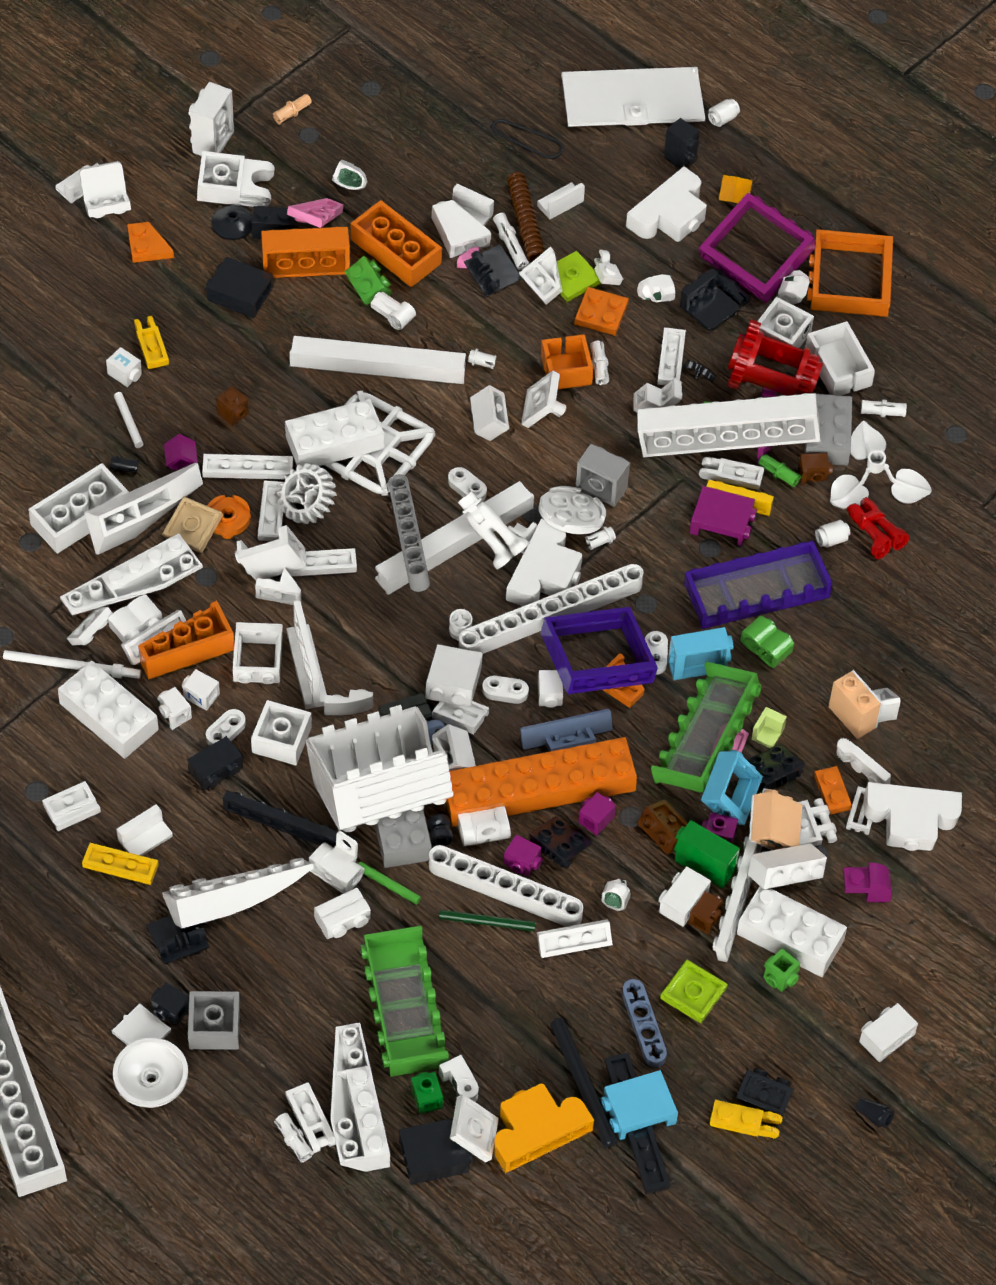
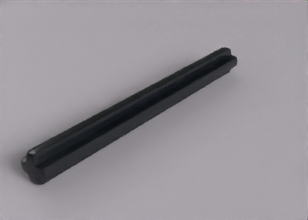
(583, 1082)

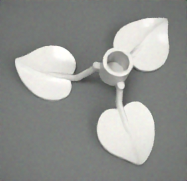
(870, 444)

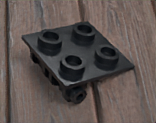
(492, 270)
(777, 766)
(559, 841)
(175, 941)

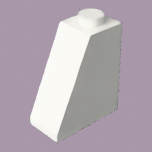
(458, 228)

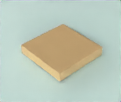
(194, 523)

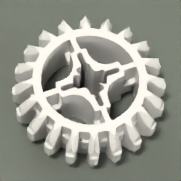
(313, 497)

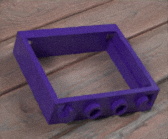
(606, 677)

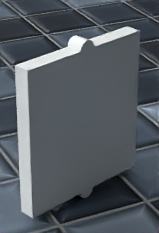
(140, 1025)

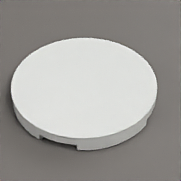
(572, 510)

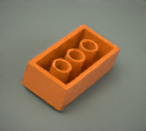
(396, 243)
(306, 252)

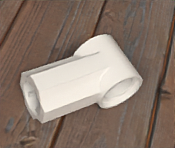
(397, 313)

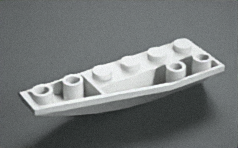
(137, 510)
(138, 576)
(230, 894)
(355, 1105)

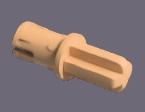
(291, 109)

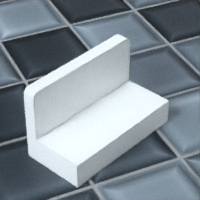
(71, 186)
(561, 200)
(474, 203)
(144, 832)

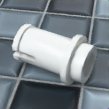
(482, 359)
(597, 539)

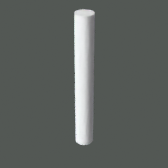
(128, 419)

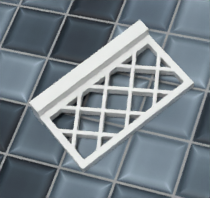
(305, 660)

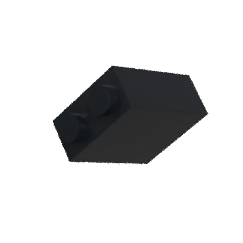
(239, 287)
(431, 1153)

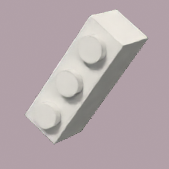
(787, 866)

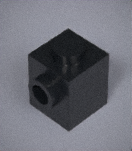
(170, 1004)

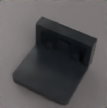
(707, 302)

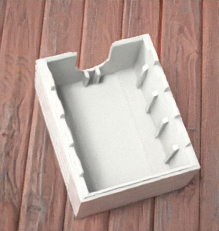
(378, 768)

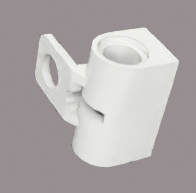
(483, 826)
(338, 863)

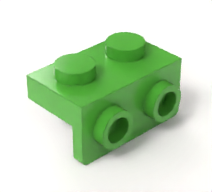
(367, 279)

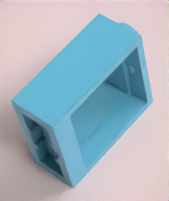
(692, 650)
(748, 784)

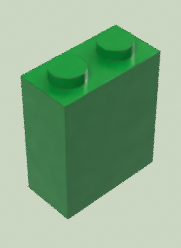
(706, 853)

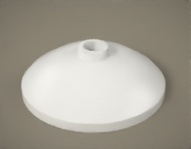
(147, 1060)

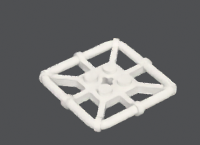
(391, 441)

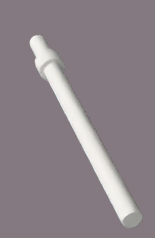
(115, 671)

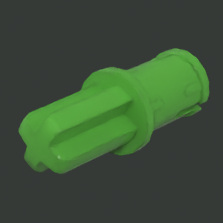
(779, 470)

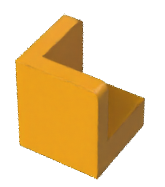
(734, 188)

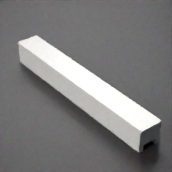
(378, 359)
(454, 537)

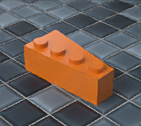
(188, 643)

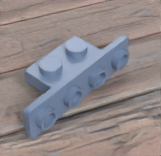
(567, 731)

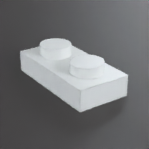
(95, 621)

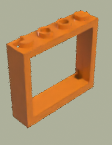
(858, 243)

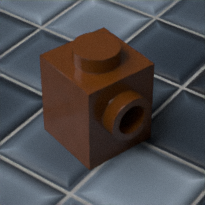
(232, 405)

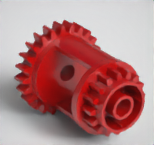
(753, 343)

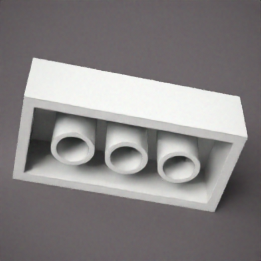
(335, 434)
(61, 515)
(108, 709)
(786, 924)

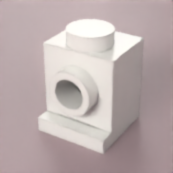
(174, 707)

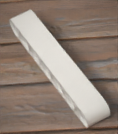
(497, 877)

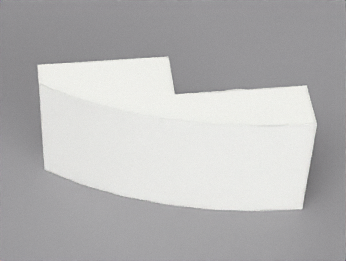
(357, 702)

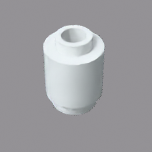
(723, 112)
(832, 533)

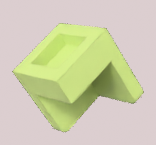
(769, 727)

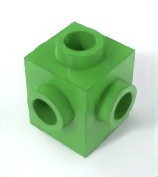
(781, 970)

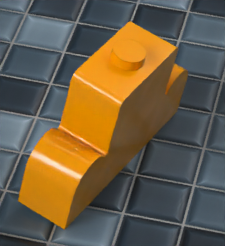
(538, 1126)

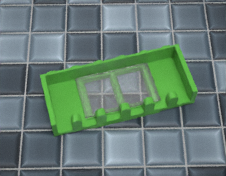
(404, 1001)

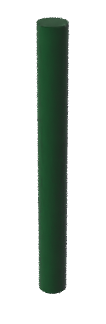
(487, 920)

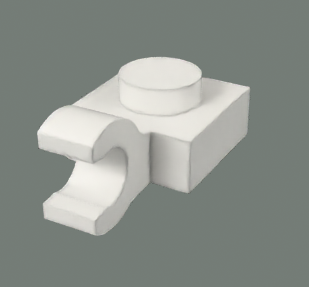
(607, 272)

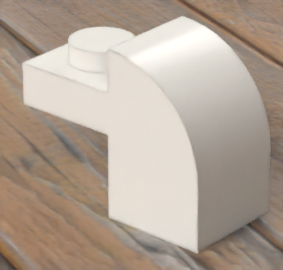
(653, 397)

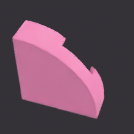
(465, 256)

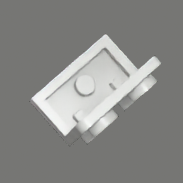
(104, 189)

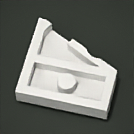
(543, 276)

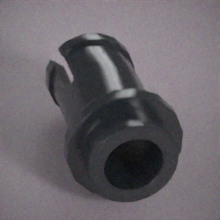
(124, 464)

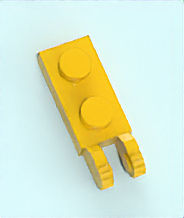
(151, 344)
(744, 1119)

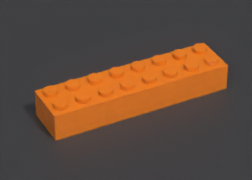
(543, 779)

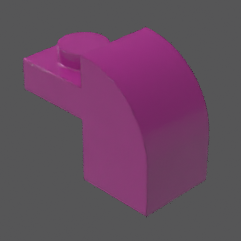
(872, 880)

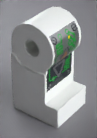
(460, 1077)

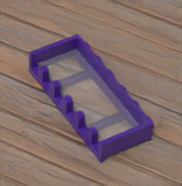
(758, 584)

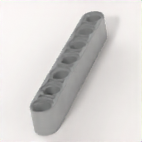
(409, 533)

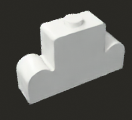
(670, 207)
(544, 567)
(912, 813)

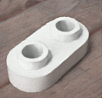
(466, 483)
(658, 649)
(505, 689)
(222, 726)

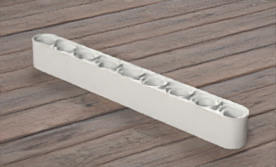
(558, 603)

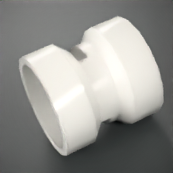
(459, 621)

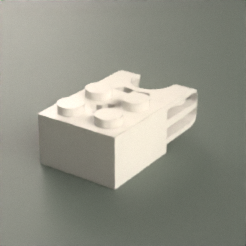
(232, 180)

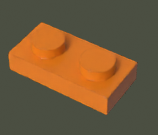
(833, 790)

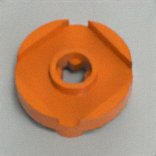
(240, 519)

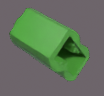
(767, 641)

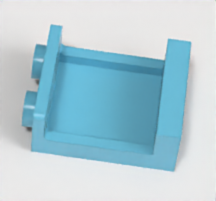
(639, 1103)

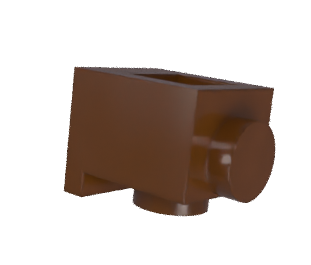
(814, 467)
(706, 912)

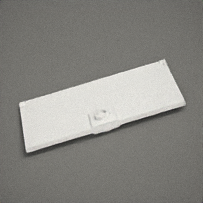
(632, 96)

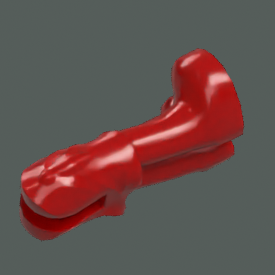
(867, 518)

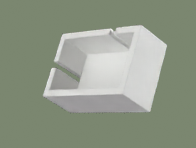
(842, 358)

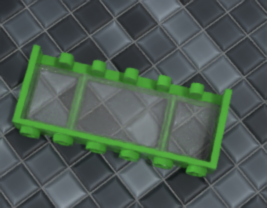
(709, 726)

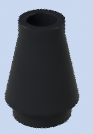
(876, 1112)

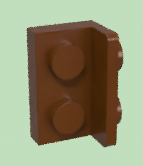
(662, 824)

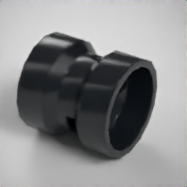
(440, 831)

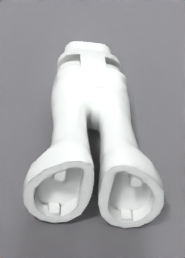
(482, 520)

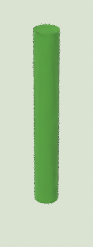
(390, 884)

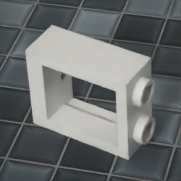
(267, 634)

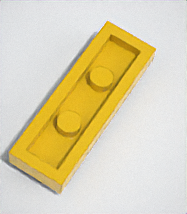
(762, 503)
(120, 863)

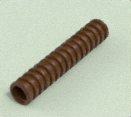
(525, 215)

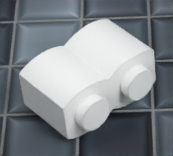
(134, 618)

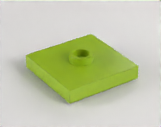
(576, 276)
(693, 991)

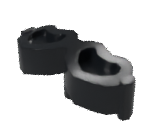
(710, 375)

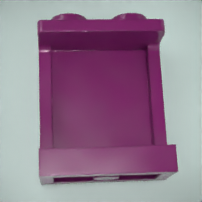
(723, 514)

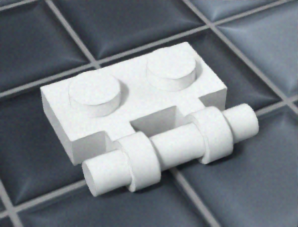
(809, 830)

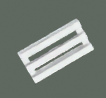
(858, 826)

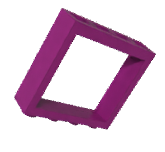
(733, 271)

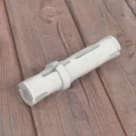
(502, 224)

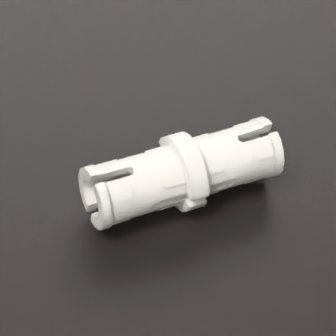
(599, 362)
(883, 408)
(293, 1137)

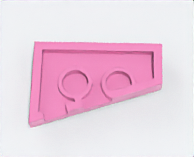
(316, 212)

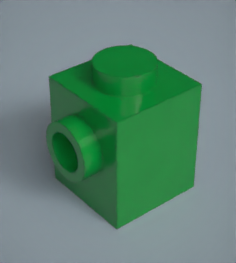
(426, 1092)

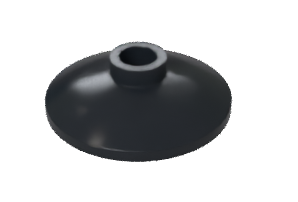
(232, 222)

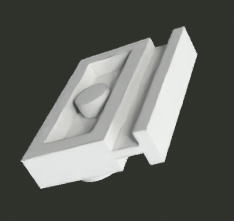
(461, 716)
(71, 806)

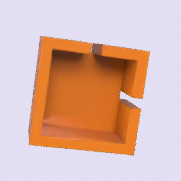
(573, 366)

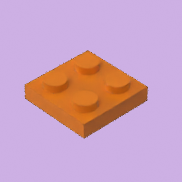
(601, 311)

